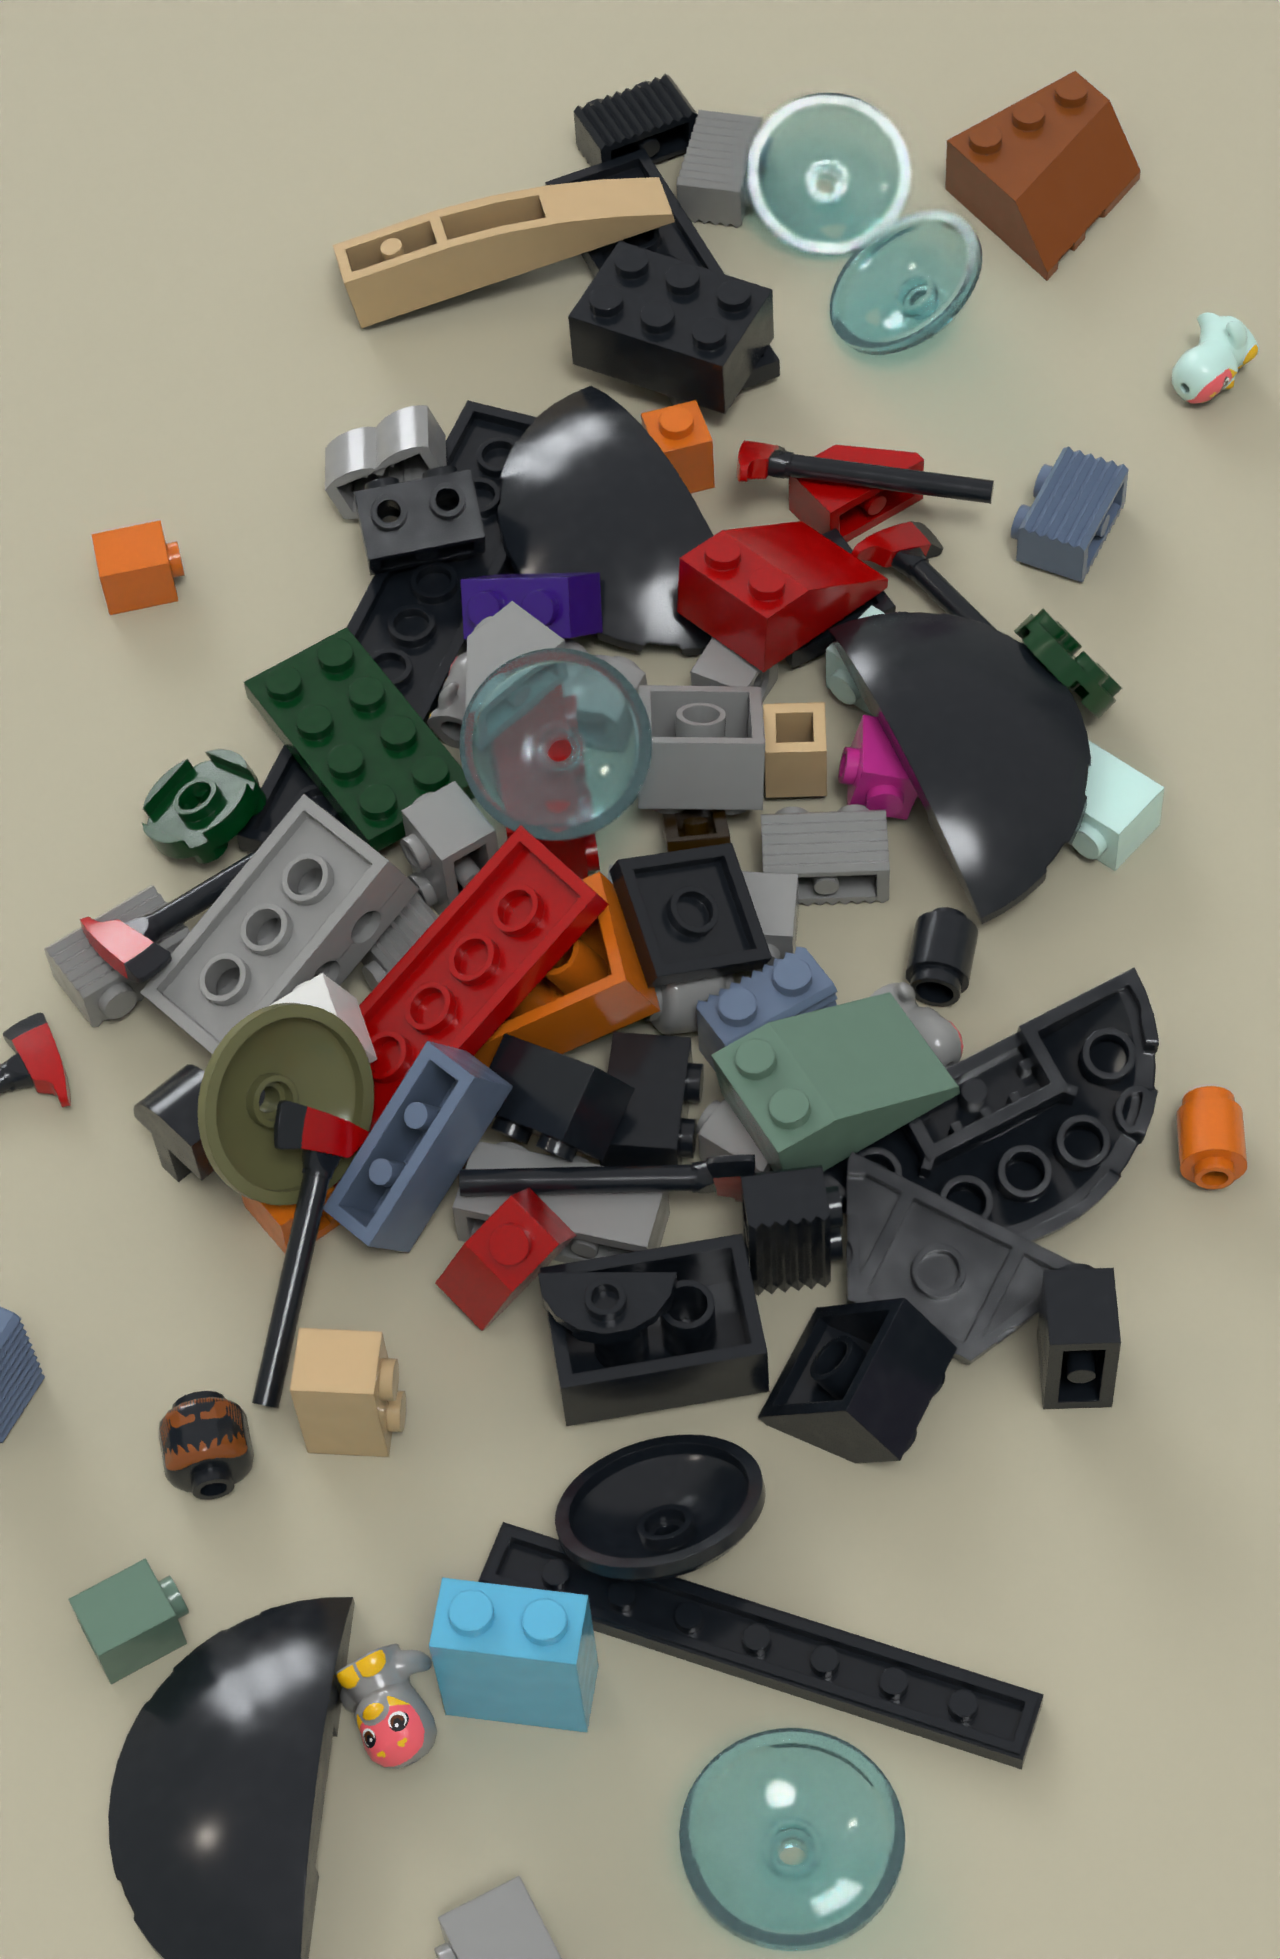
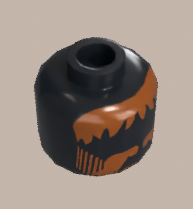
(205, 1443)

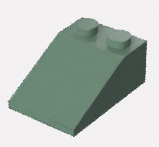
(831, 1081)

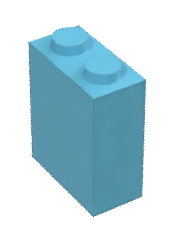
(514, 1654)

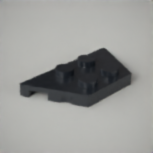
(944, 1259)

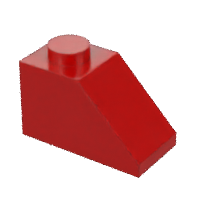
(851, 507)
(504, 1257)

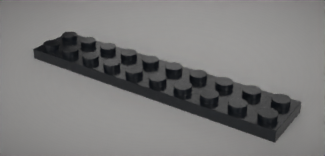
(414, 614)

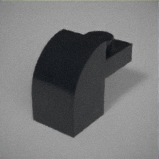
(172, 1119)

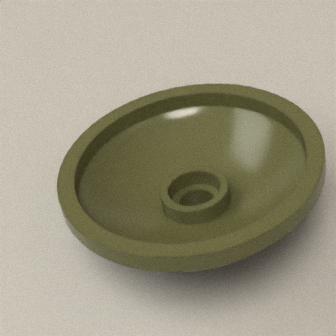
(295, 1057)

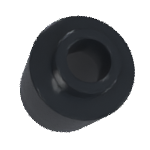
(941, 956)

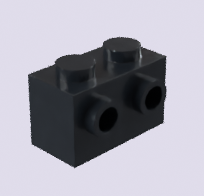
(420, 519)

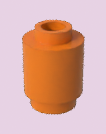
(1211, 1137)

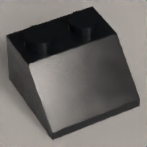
(860, 1380)

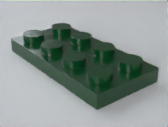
(354, 735)

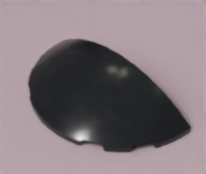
(602, 497)
(982, 741)
(1037, 1115)
(229, 1787)

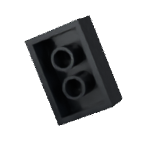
(672, 327)
(694, 1354)

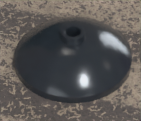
(660, 1507)

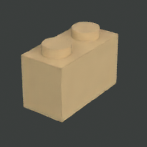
(346, 1392)

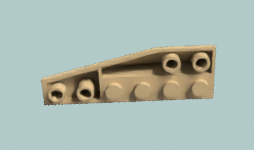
(491, 241)

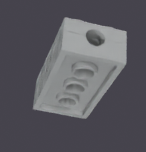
(294, 911)

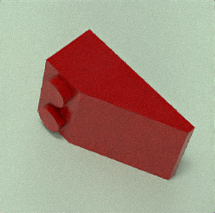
(771, 588)

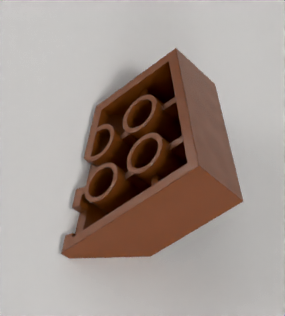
(1043, 170)

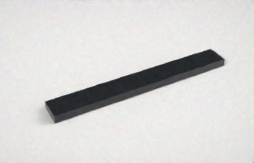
(784, 1651)

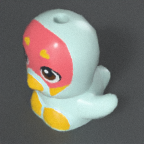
(1214, 362)

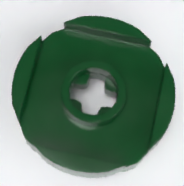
(1056, 650)
(227, 797)

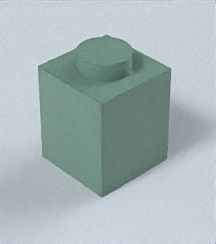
(131, 1619)

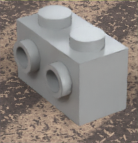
(445, 843)

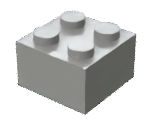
(704, 748)

